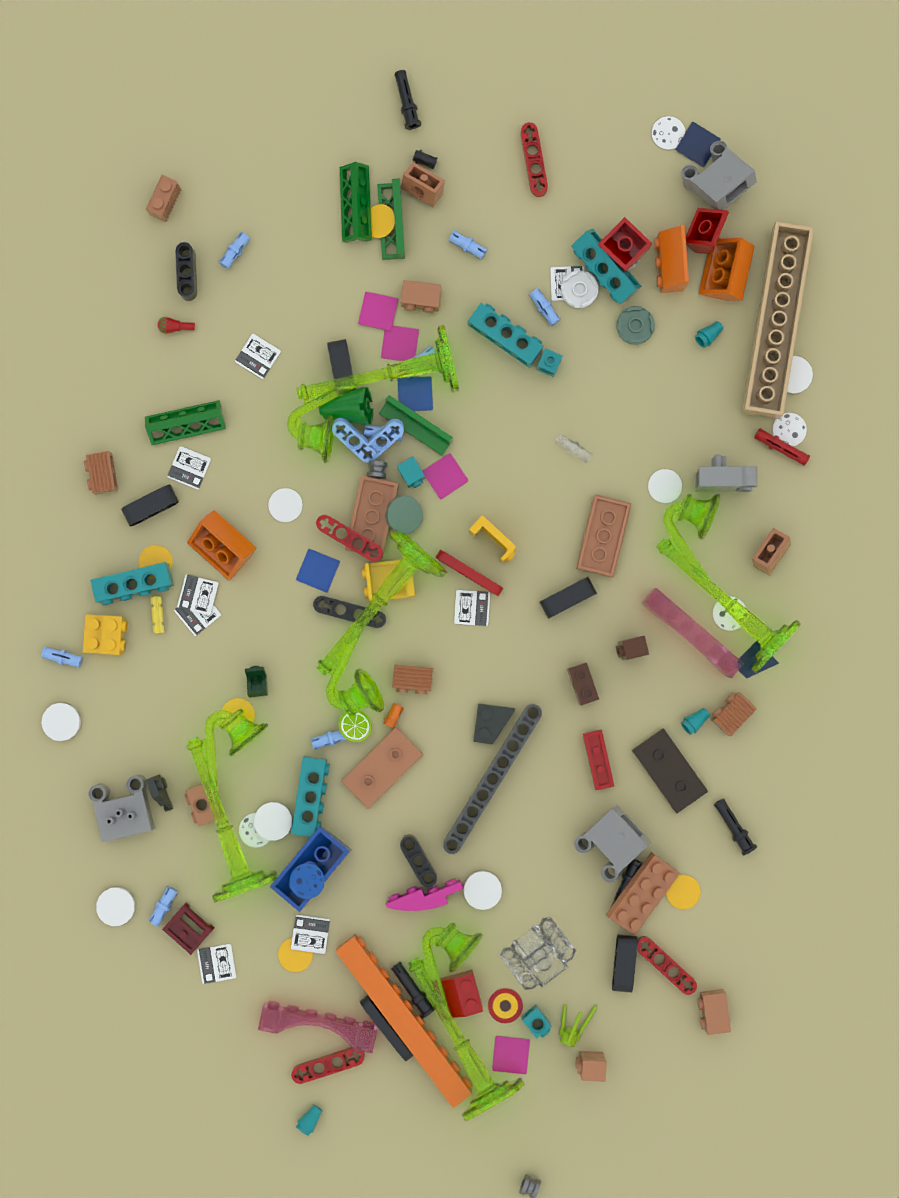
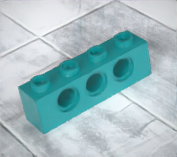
(628, 283)
(485, 312)
(102, 585)
(309, 765)

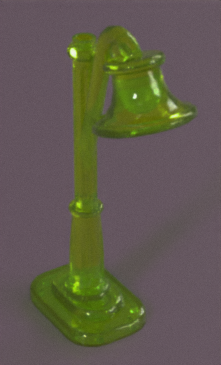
(320, 436)
(701, 515)
(364, 690)
(203, 752)
(458, 948)

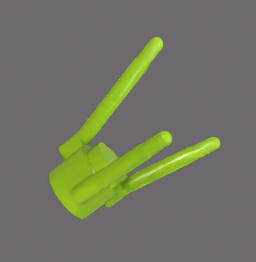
(570, 1034)

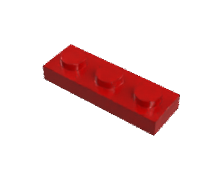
(598, 759)

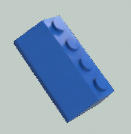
(320, 850)

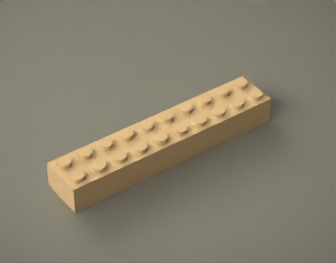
(777, 320)

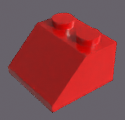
(705, 229)
(625, 244)
(462, 994)

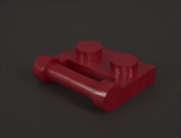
(184, 933)

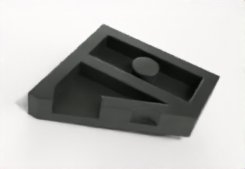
(490, 722)
(157, 788)

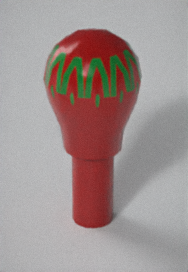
(169, 325)

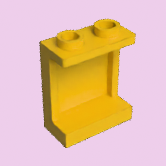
(483, 524)
(376, 575)

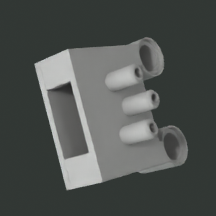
(722, 180)
(725, 478)
(122, 815)
(617, 839)

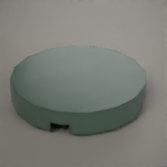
(635, 325)
(404, 514)

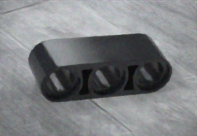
(186, 262)
(340, 359)
(150, 505)
(568, 597)
(420, 870)
(624, 963)

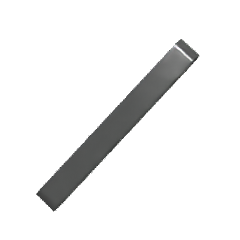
(474, 801)

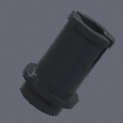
(424, 159)

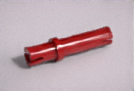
(775, 443)

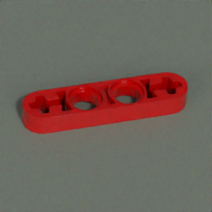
(534, 159)
(351, 535)
(469, 573)
(666, 965)
(329, 1068)

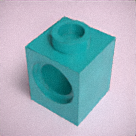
(549, 362)
(411, 472)
(530, 1016)

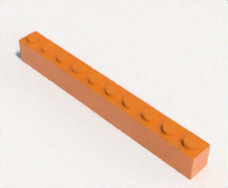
(404, 1020)

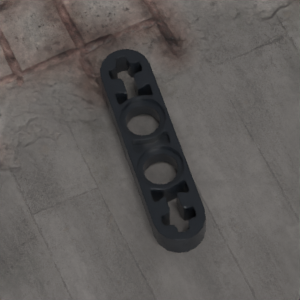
(348, 615)
(384, 1026)

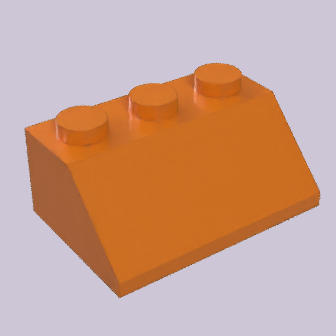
(672, 259)
(727, 269)
(221, 544)

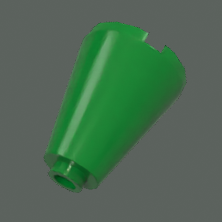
(352, 406)

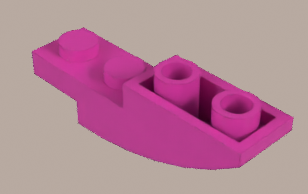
(417, 900)

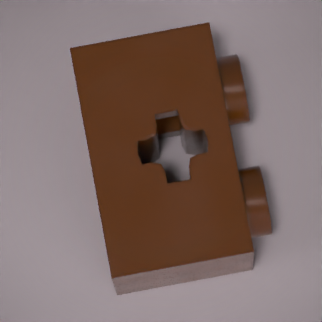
(632, 648)
(583, 684)

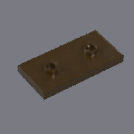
(669, 770)

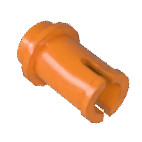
(393, 715)

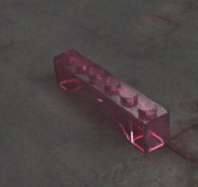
(690, 630)
(357, 1034)

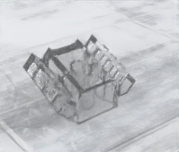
(539, 954)

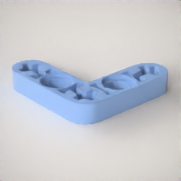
(370, 444)

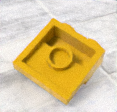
(104, 634)

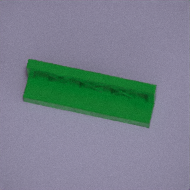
(396, 197)
(358, 201)
(180, 418)
(417, 425)

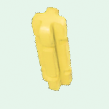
(157, 614)

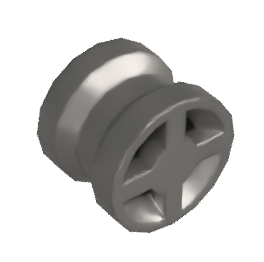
(377, 469)
(530, 1186)

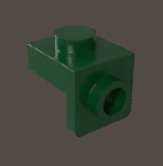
(256, 681)

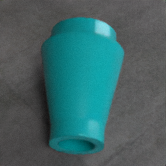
(708, 334)
(693, 722)
(308, 1121)

